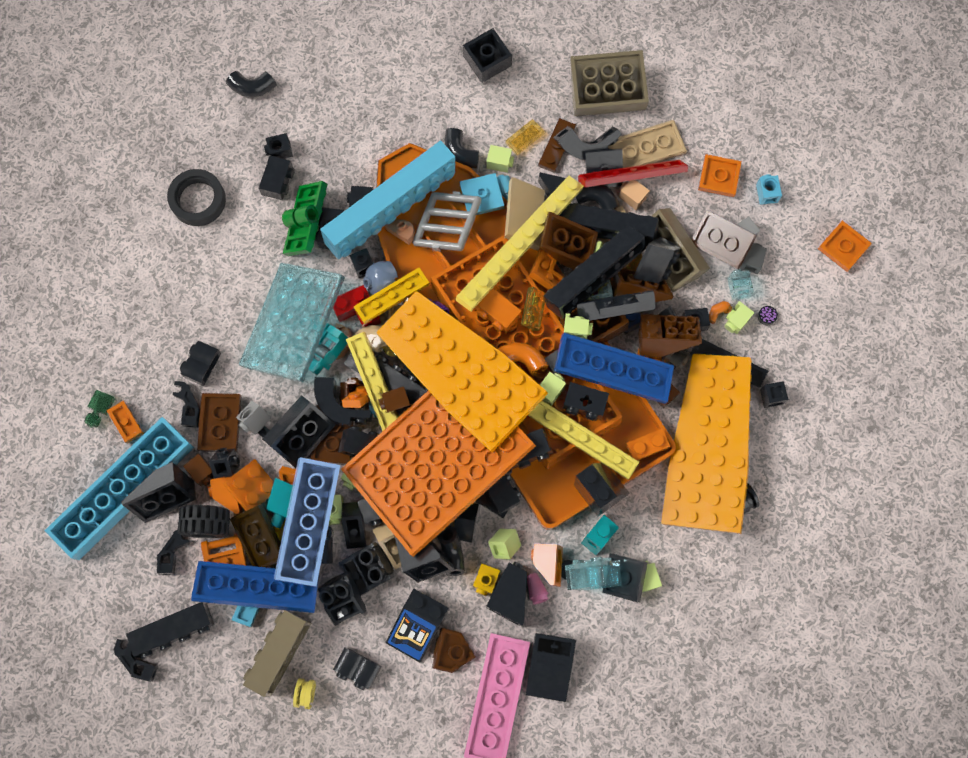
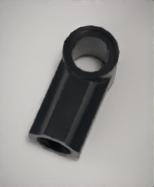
(327, 557)

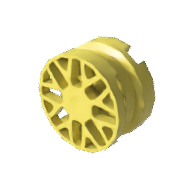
(304, 693)

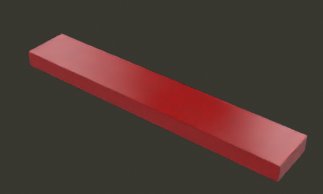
(632, 173)

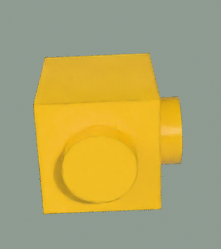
(486, 579)

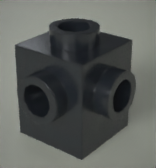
(224, 462)

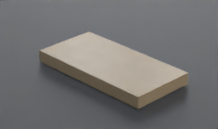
(651, 145)
(521, 204)

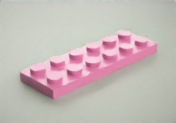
(497, 697)

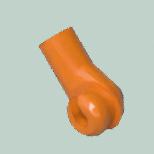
(717, 309)

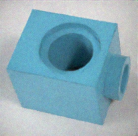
(766, 196)

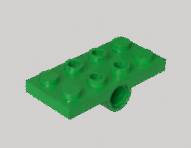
(304, 218)

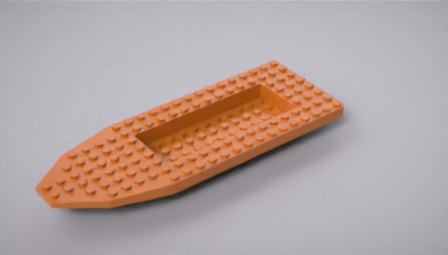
(544, 484)

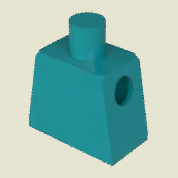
(279, 501)
(600, 534)

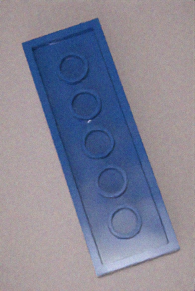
(614, 368)
(250, 588)

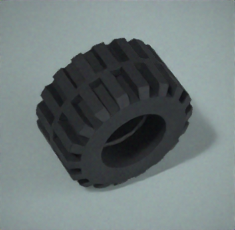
(203, 521)

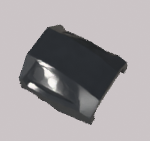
(364, 567)
(341, 598)

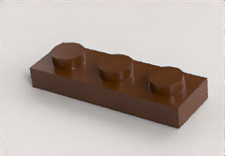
(553, 152)

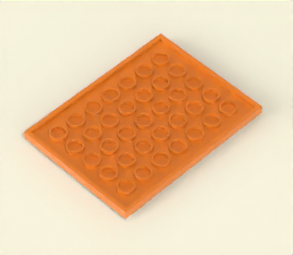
(428, 471)

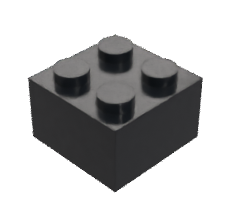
(487, 55)

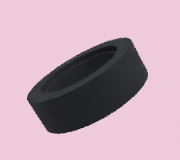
(186, 179)

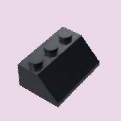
(298, 431)

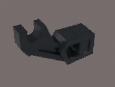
(190, 402)
(169, 549)
(130, 663)

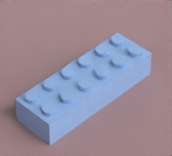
(307, 522)

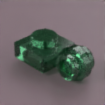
(99, 403)

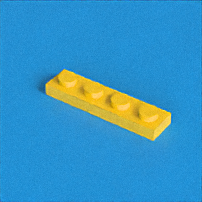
(391, 295)

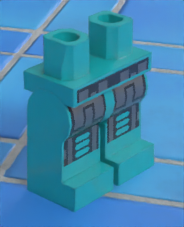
(328, 349)

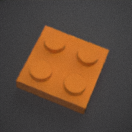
(719, 175)
(844, 246)
(250, 485)

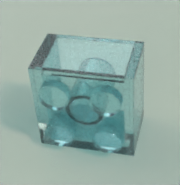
(593, 574)

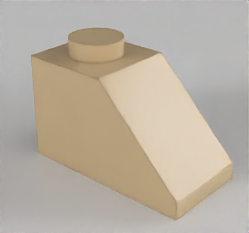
(388, 543)

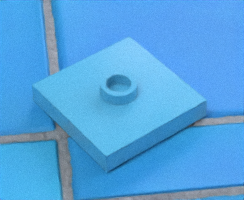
(486, 188)

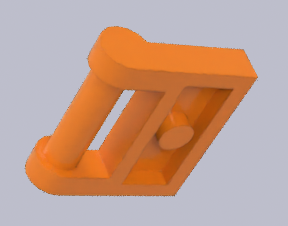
(233, 556)

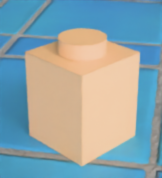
(633, 193)

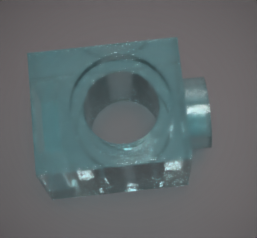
(740, 284)

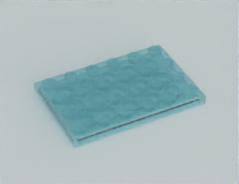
(292, 322)

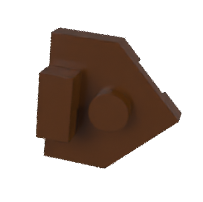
(451, 651)

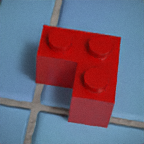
(345, 305)

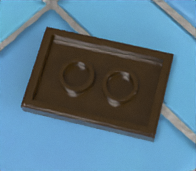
(257, 536)

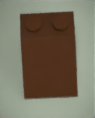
(567, 241)
(625, 283)
(604, 328)

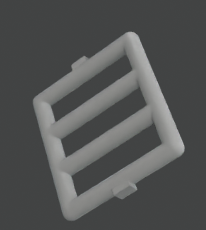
(462, 231)

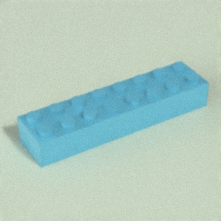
(389, 200)
(101, 504)

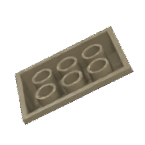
(608, 83)

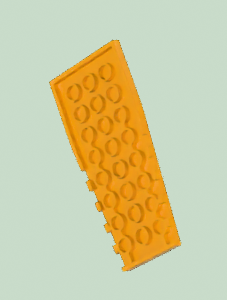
(462, 370)
(712, 442)

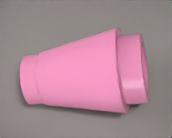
(536, 589)

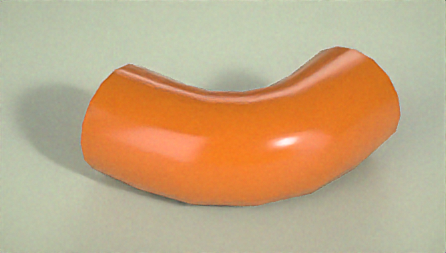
(527, 355)

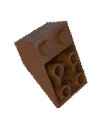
(667, 334)

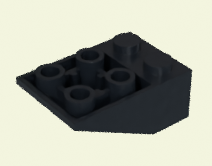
(550, 667)

